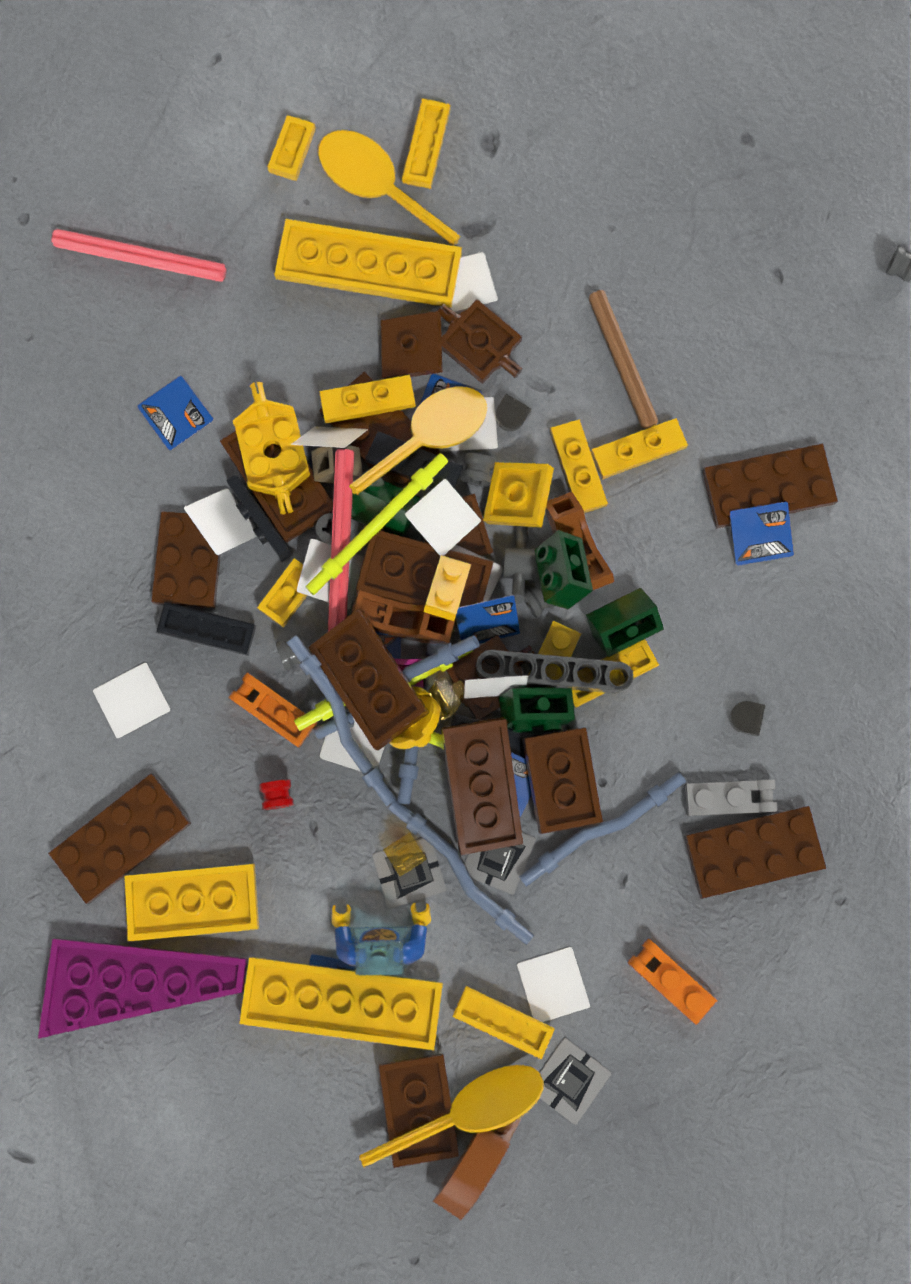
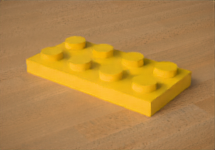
(191, 902)

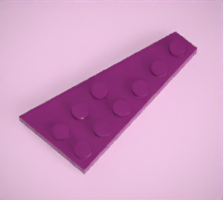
(113, 982)

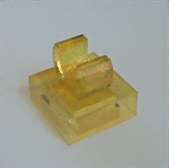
(447, 696)
(405, 854)

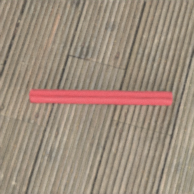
(138, 255)
(341, 533)

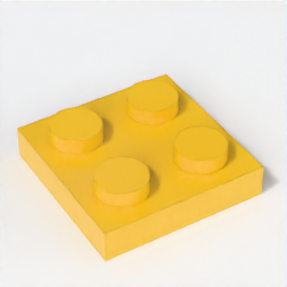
(518, 494)

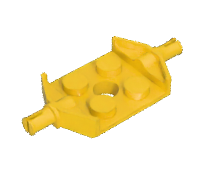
(264, 425)

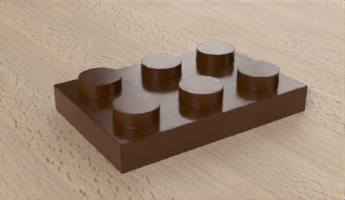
(184, 564)
(562, 780)
(415, 1095)

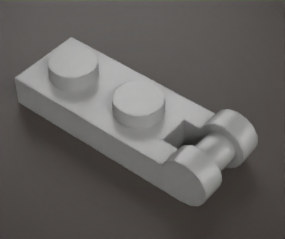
(729, 798)

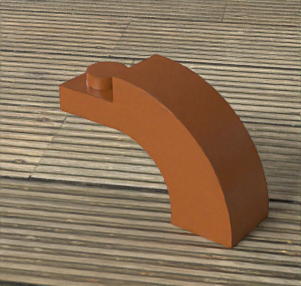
(568, 516)
(403, 619)
(474, 1169)

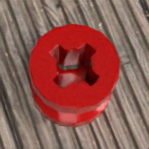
(276, 794)

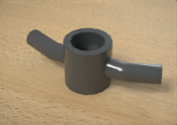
(519, 564)

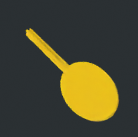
(367, 171)
(437, 423)
(479, 1107)

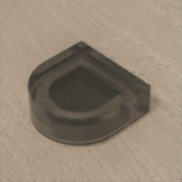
(511, 413)
(747, 717)

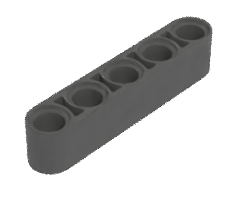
(568, 665)

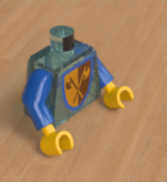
(380, 948)

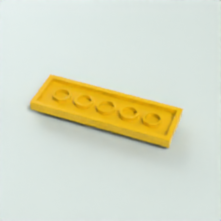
(368, 263)
(341, 1003)

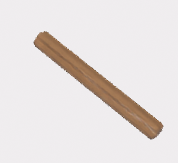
(623, 359)

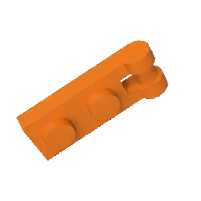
(271, 710)
(673, 982)

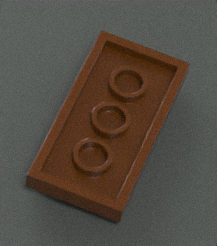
(390, 423)
(787, 476)
(307, 500)
(406, 568)
(368, 680)
(482, 785)
(119, 838)
(755, 852)

